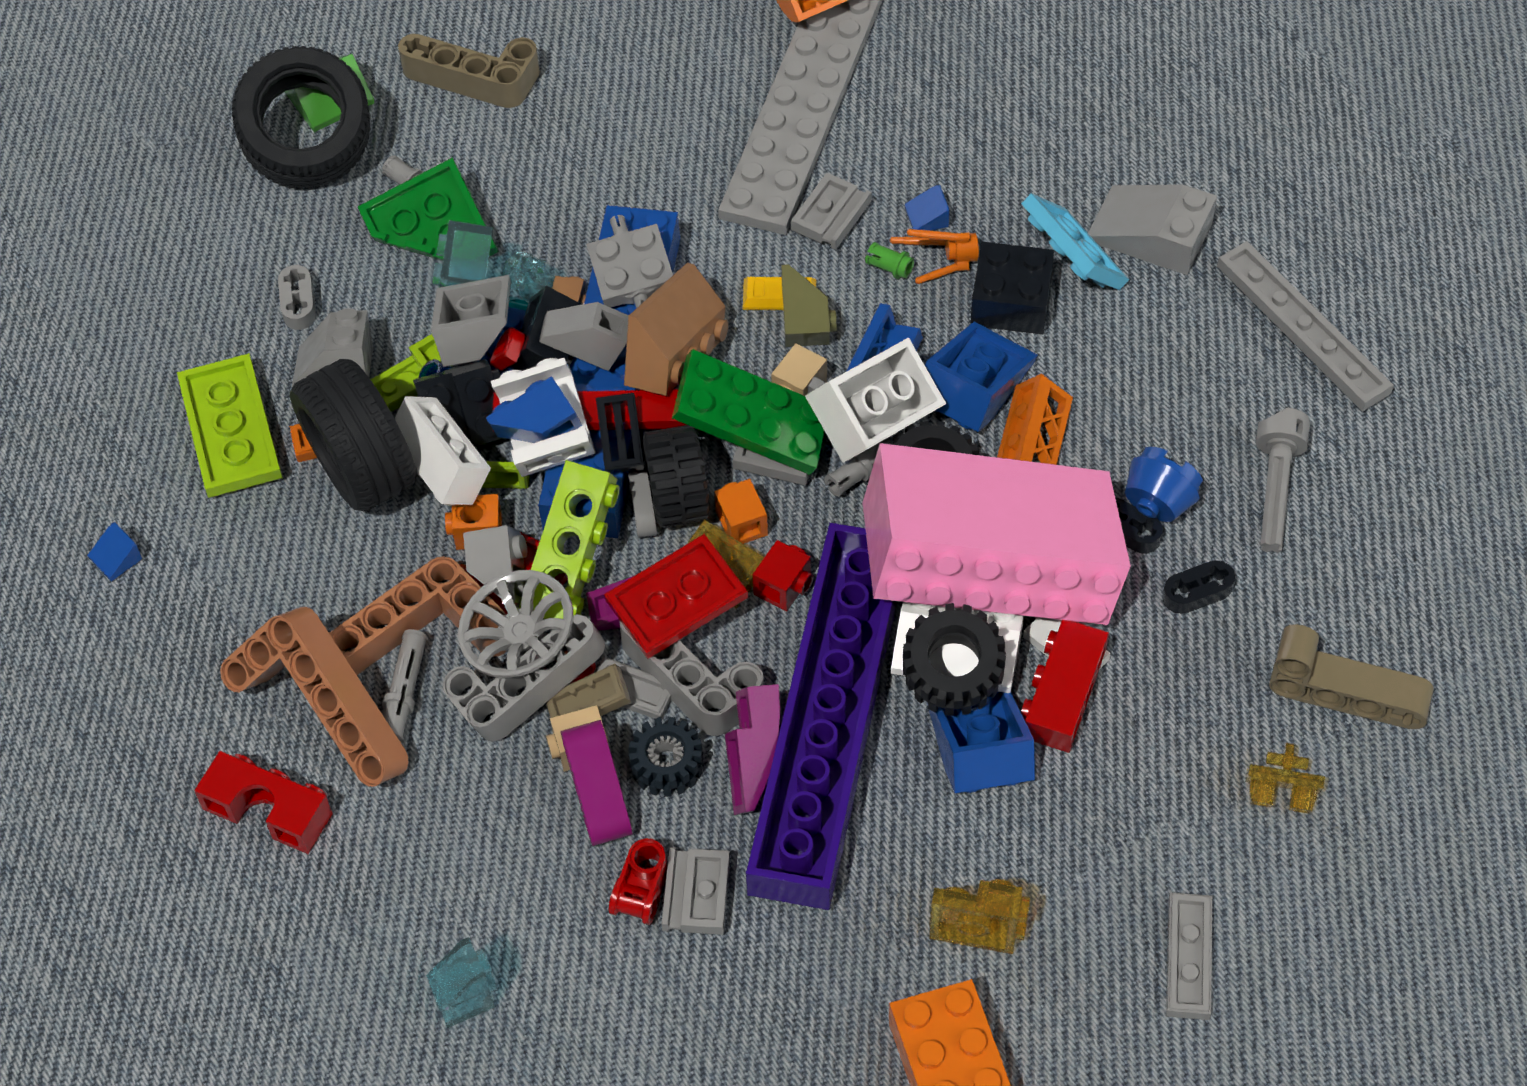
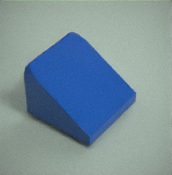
(928, 210)
(114, 552)

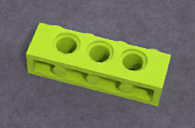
(575, 484)

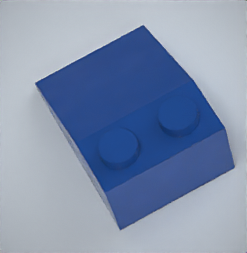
(978, 374)
(986, 745)

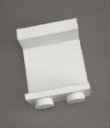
(555, 450)

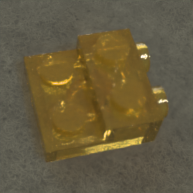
(982, 920)

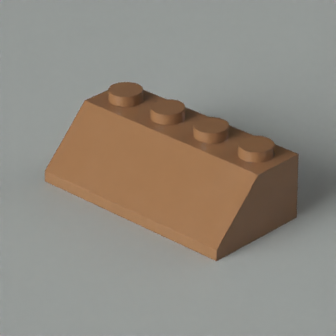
(668, 326)

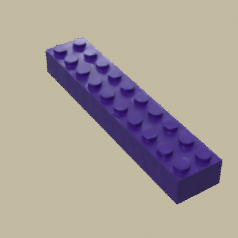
(822, 730)

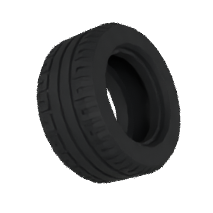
(291, 70)
(353, 434)

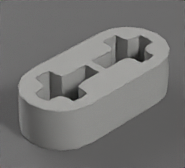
(290, 297)
(642, 503)

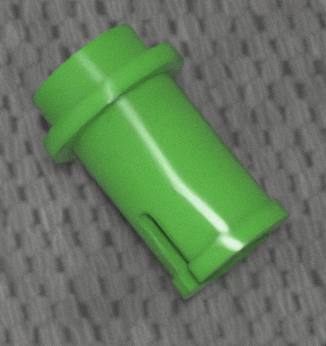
(897, 263)

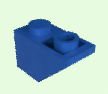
(535, 414)

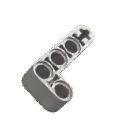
(540, 684)
(706, 692)

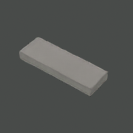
(1189, 956)

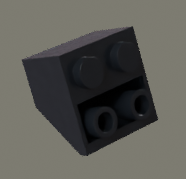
(531, 326)

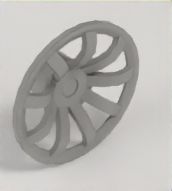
(519, 628)

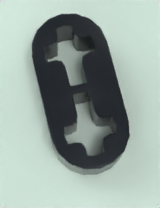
(1134, 523)
(1199, 589)

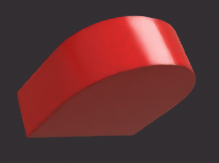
(507, 348)

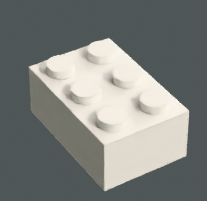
(875, 399)

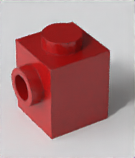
(783, 575)

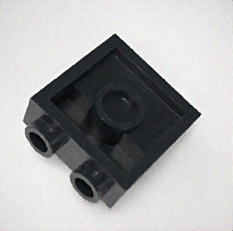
(466, 396)

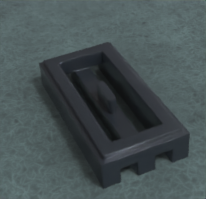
(623, 463)

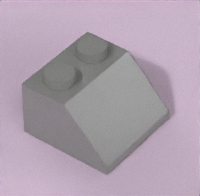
(469, 318)
(337, 337)

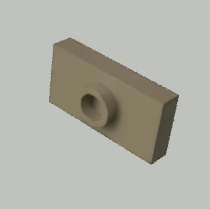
(602, 688)

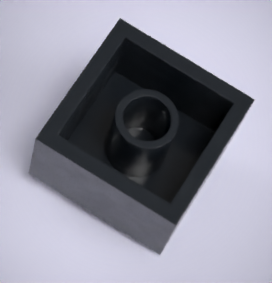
(1012, 287)

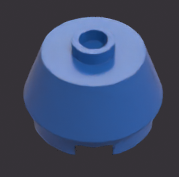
(1161, 486)

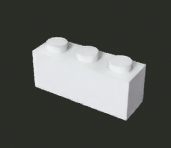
(441, 451)

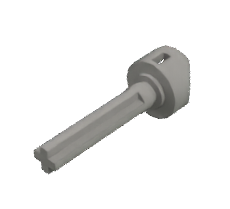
(1281, 441)

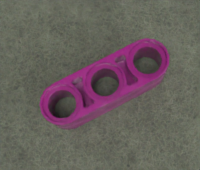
(596, 783)

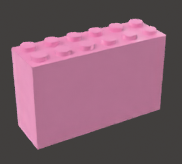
(994, 534)

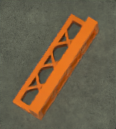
(1027, 413)

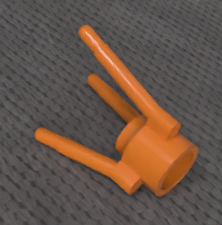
(958, 246)

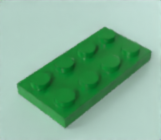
(748, 412)

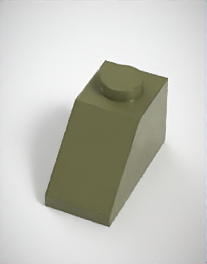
(805, 311)

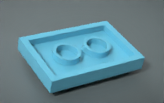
(1073, 240)

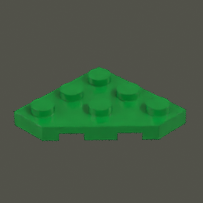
(421, 210)

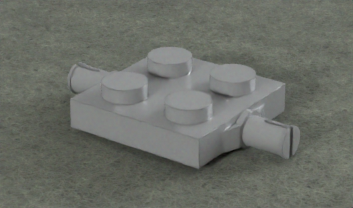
(629, 264)

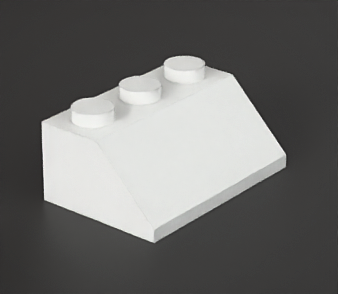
(956, 658)

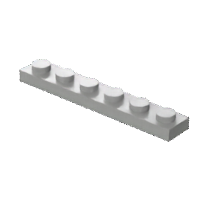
(1305, 326)

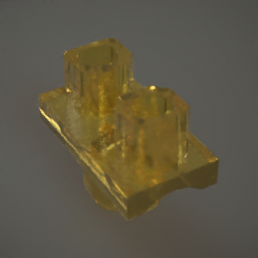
(1303, 785)

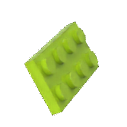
(229, 425)

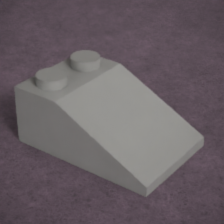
(1155, 223)

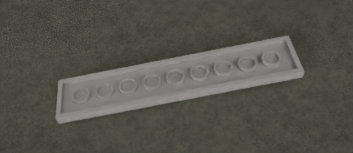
(797, 117)

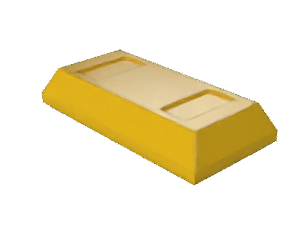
(764, 293)

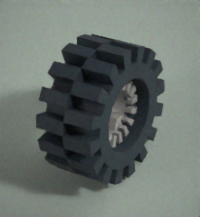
(666, 737)

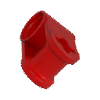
(639, 889)

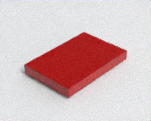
(676, 596)

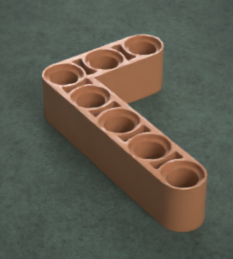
(393, 611)
(329, 685)

